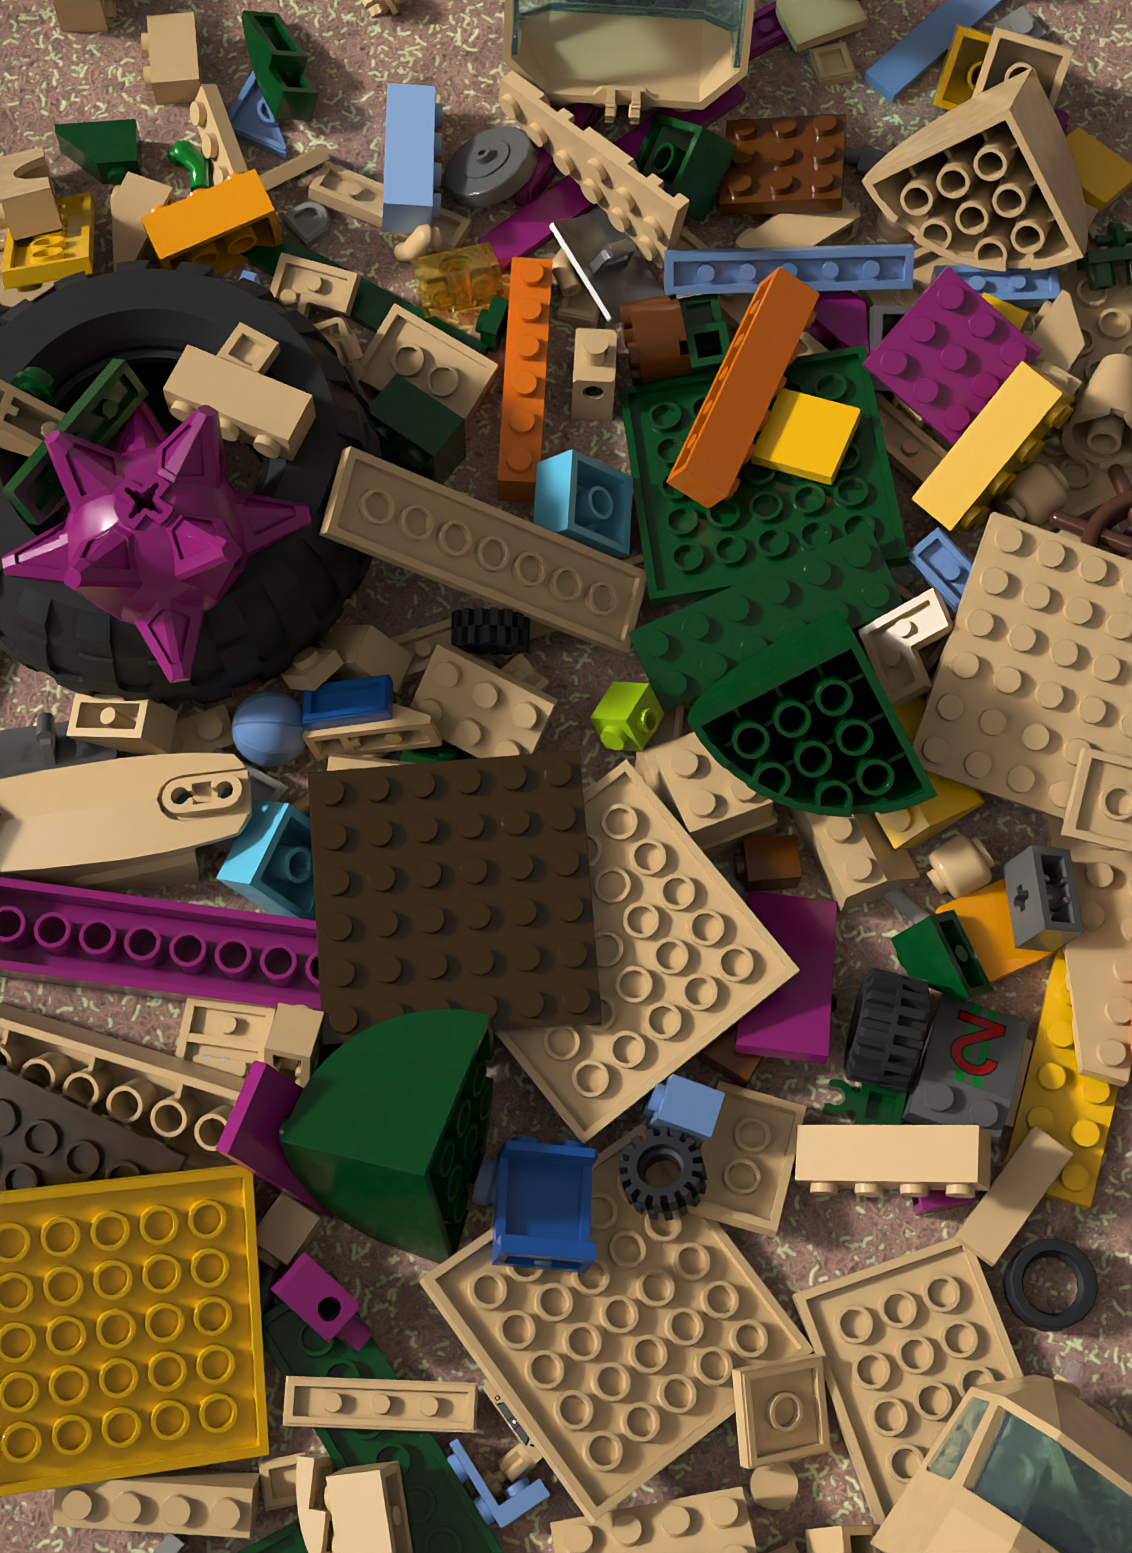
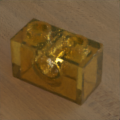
(457, 279)

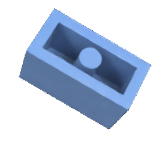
(684, 1107)

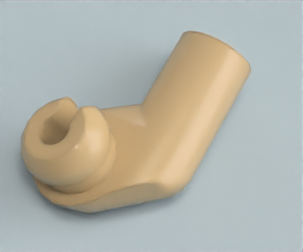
(419, 243)

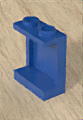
(543, 1205)

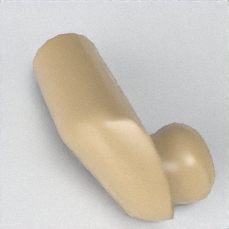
(565, 275)

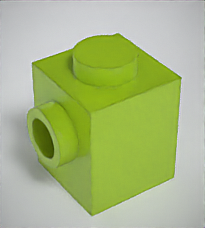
(627, 716)

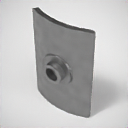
(606, 262)
(46, 748)

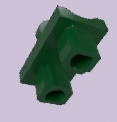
(1101, 263)

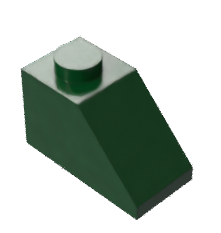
(103, 148)
(943, 956)

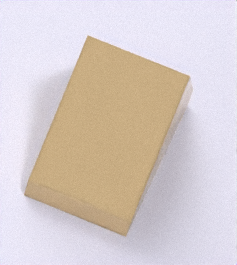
(369, 654)

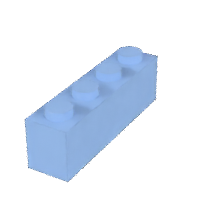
(410, 158)

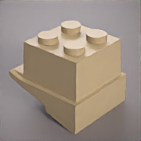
(705, 796)

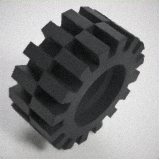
(490, 631)
(657, 1149)

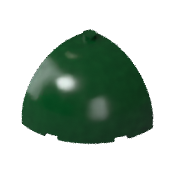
(812, 727)
(398, 1128)

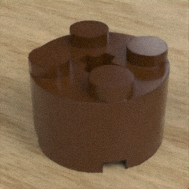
(655, 339)

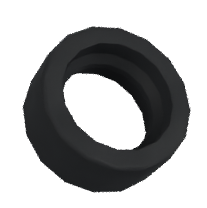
(1084, 1274)

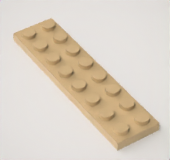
(482, 551)

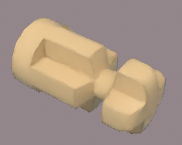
(512, 1467)

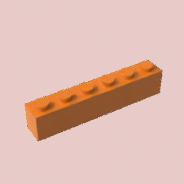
(524, 378)
(744, 388)

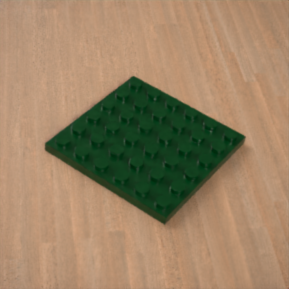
(772, 513)

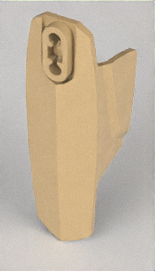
(120, 821)

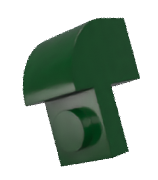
(705, 332)

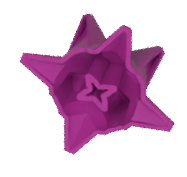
(154, 529)

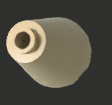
(1102, 416)

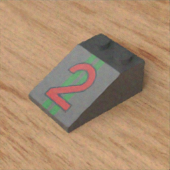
(967, 1068)

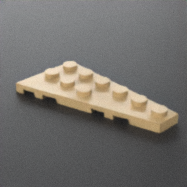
(600, 168)
(1100, 957)

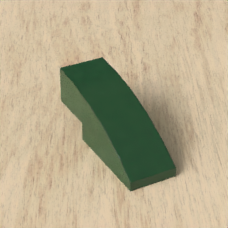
(279, 66)

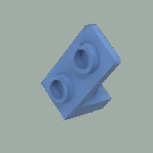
(520, 1496)

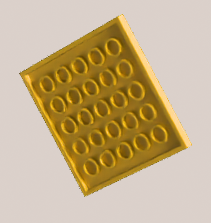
(129, 1328)

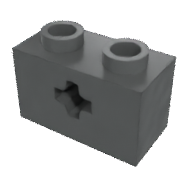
(1042, 898)

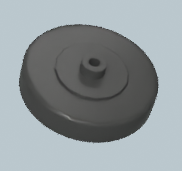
(490, 167)

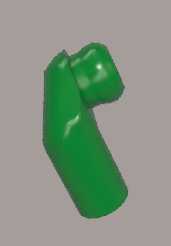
(187, 155)

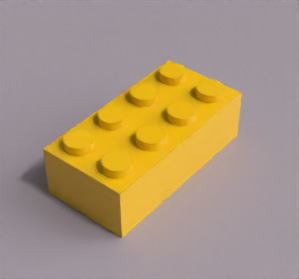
(994, 448)

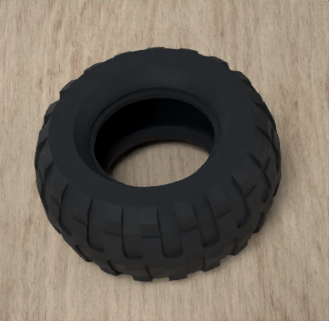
(288, 589)

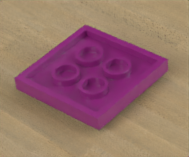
(949, 355)

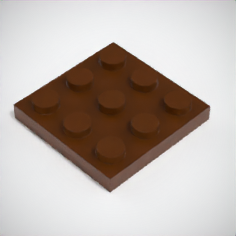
(785, 165)

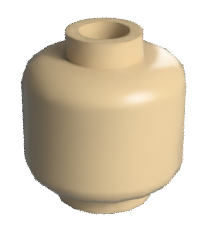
(1036, 493)
(960, 866)

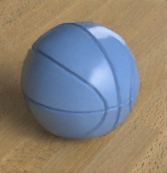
(269, 728)

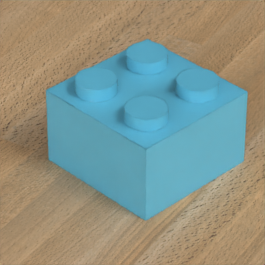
(585, 502)
(273, 861)

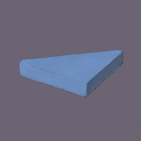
(255, 122)

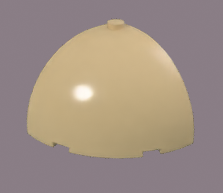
(989, 182)

